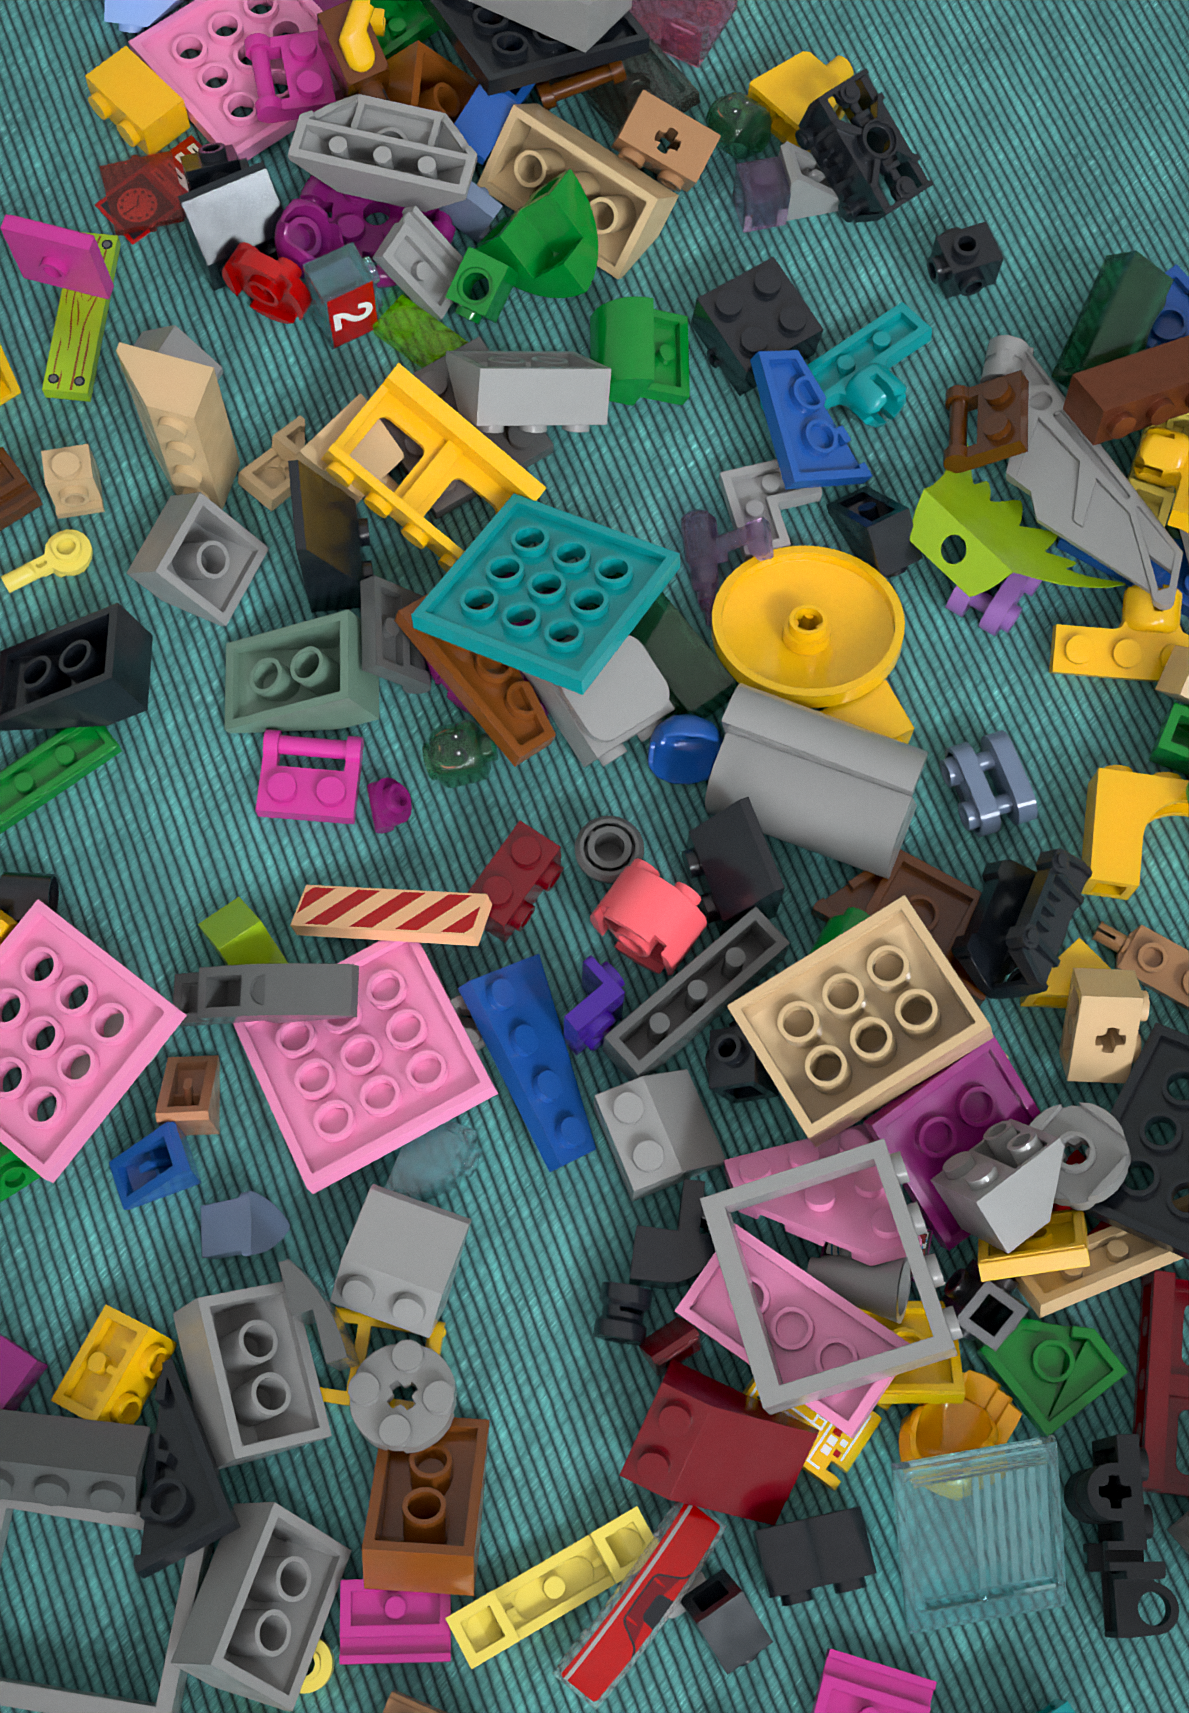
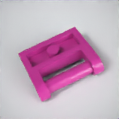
(305, 72)
(309, 792)

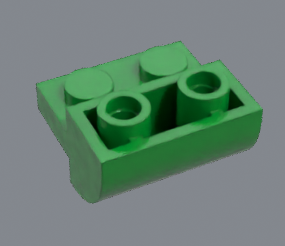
(642, 349)

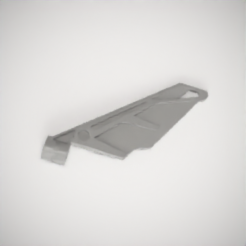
(1079, 486)

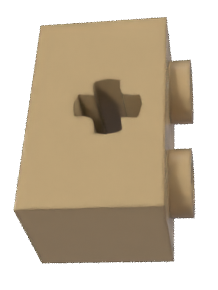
(1102, 1025)

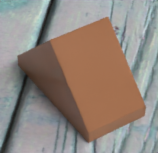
(191, 1094)

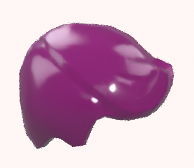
(306, 233)

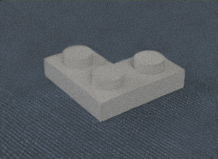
(760, 492)

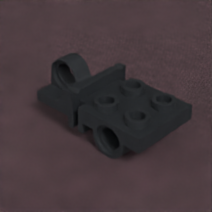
(1123, 1533)

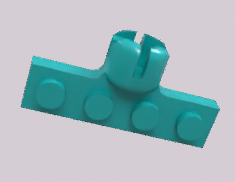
(858, 367)

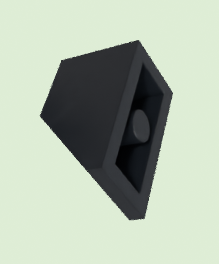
(876, 530)

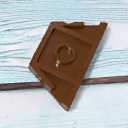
(938, 899)

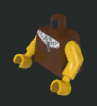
(352, 49)

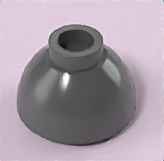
(607, 847)

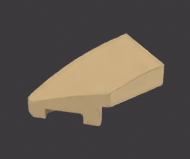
(268, 475)

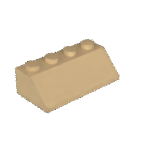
(624, 200)
(183, 421)

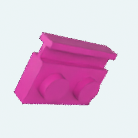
(392, 1626)
(869, 1687)

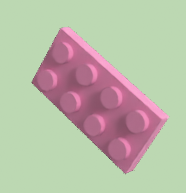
(806, 1326)

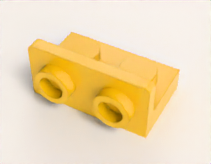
(114, 1369)

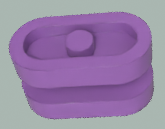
(998, 611)

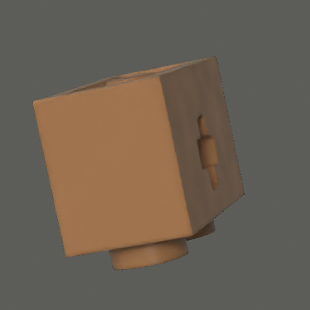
(688, 147)

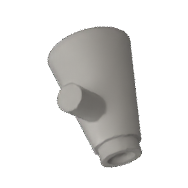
(876, 1288)

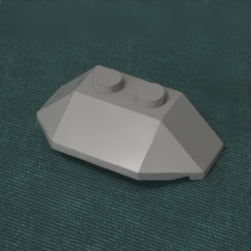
(385, 152)

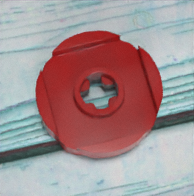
(270, 282)

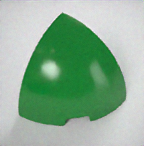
(549, 240)

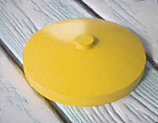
(808, 626)

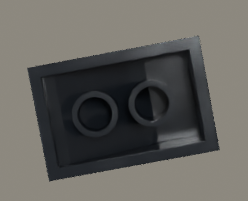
(328, 541)
(77, 674)

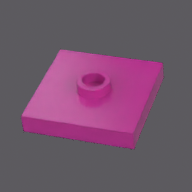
(57, 256)

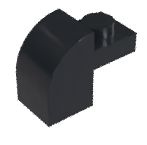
(673, 1256)

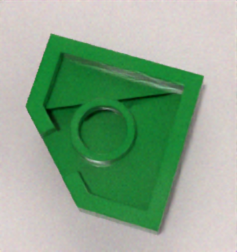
(1053, 1370)

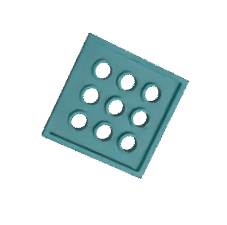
(554, 615)

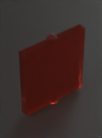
(142, 192)

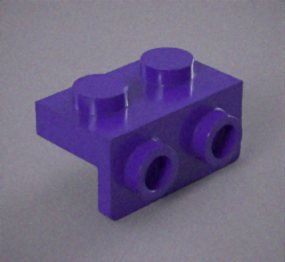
(596, 1014)

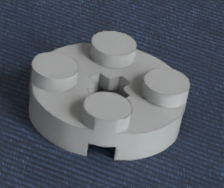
(1106, 1154)
(404, 1366)

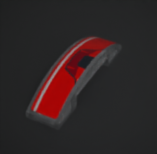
(640, 1603)

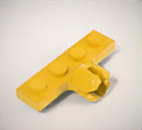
(1165, 462)
(1130, 652)

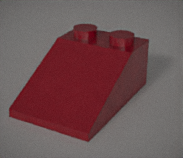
(717, 1448)

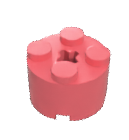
(650, 917)

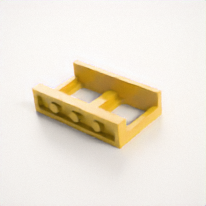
(450, 452)

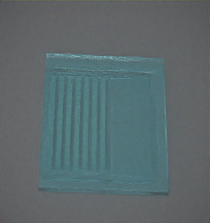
(980, 1534)

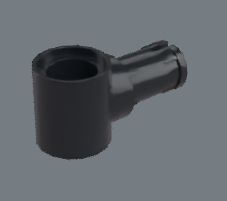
(22, 890)

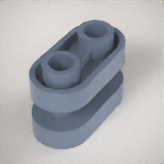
(978, 806)

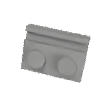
(420, 261)

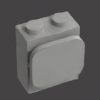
(619, 704)

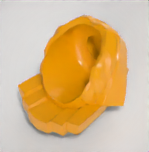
(941, 1429)

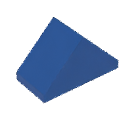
(155, 1167)

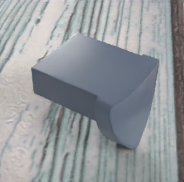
(474, 213)
(241, 1226)

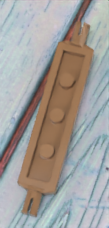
(1156, 960)

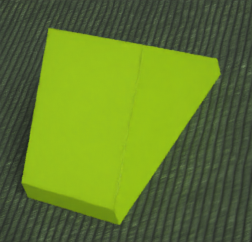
(240, 936)

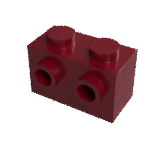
(516, 879)

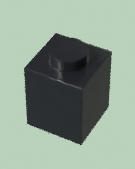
(726, 1621)

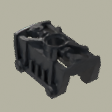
(858, 151)
(1021, 923)

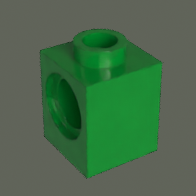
(474, 267)

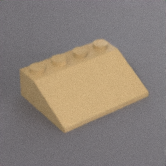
(860, 1021)

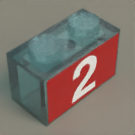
(343, 294)

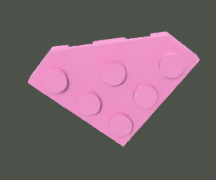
(841, 1211)

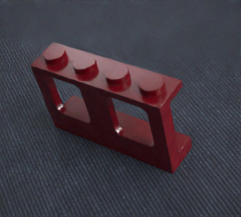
(1161, 1379)

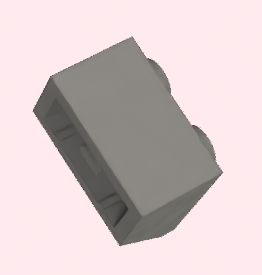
(1003, 1184)

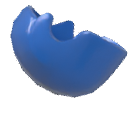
(684, 749)

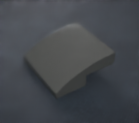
(312, 1305)

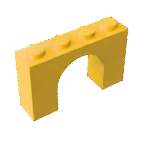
(1115, 821)

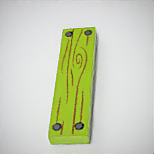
(79, 335)

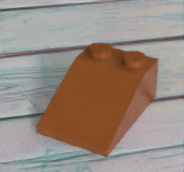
(428, 1514)

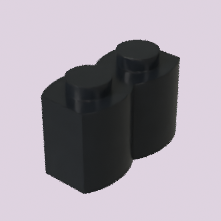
(815, 1554)

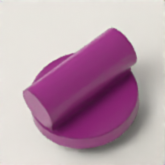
(389, 804)

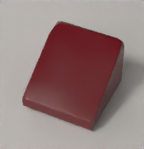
(673, 1341)

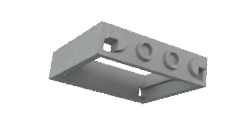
(925, 1270)
(66, 1700)

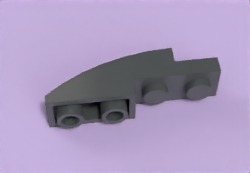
(267, 993)

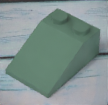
(300, 678)

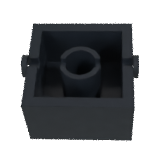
(753, 315)

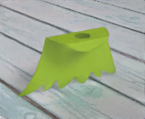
(992, 538)

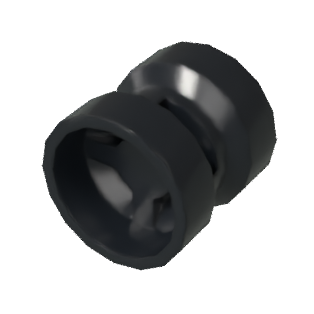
(615, 1323)

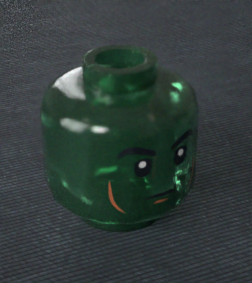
(741, 123)
(459, 754)

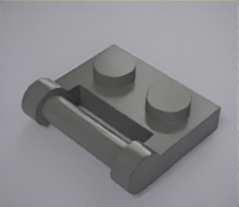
(385, 646)

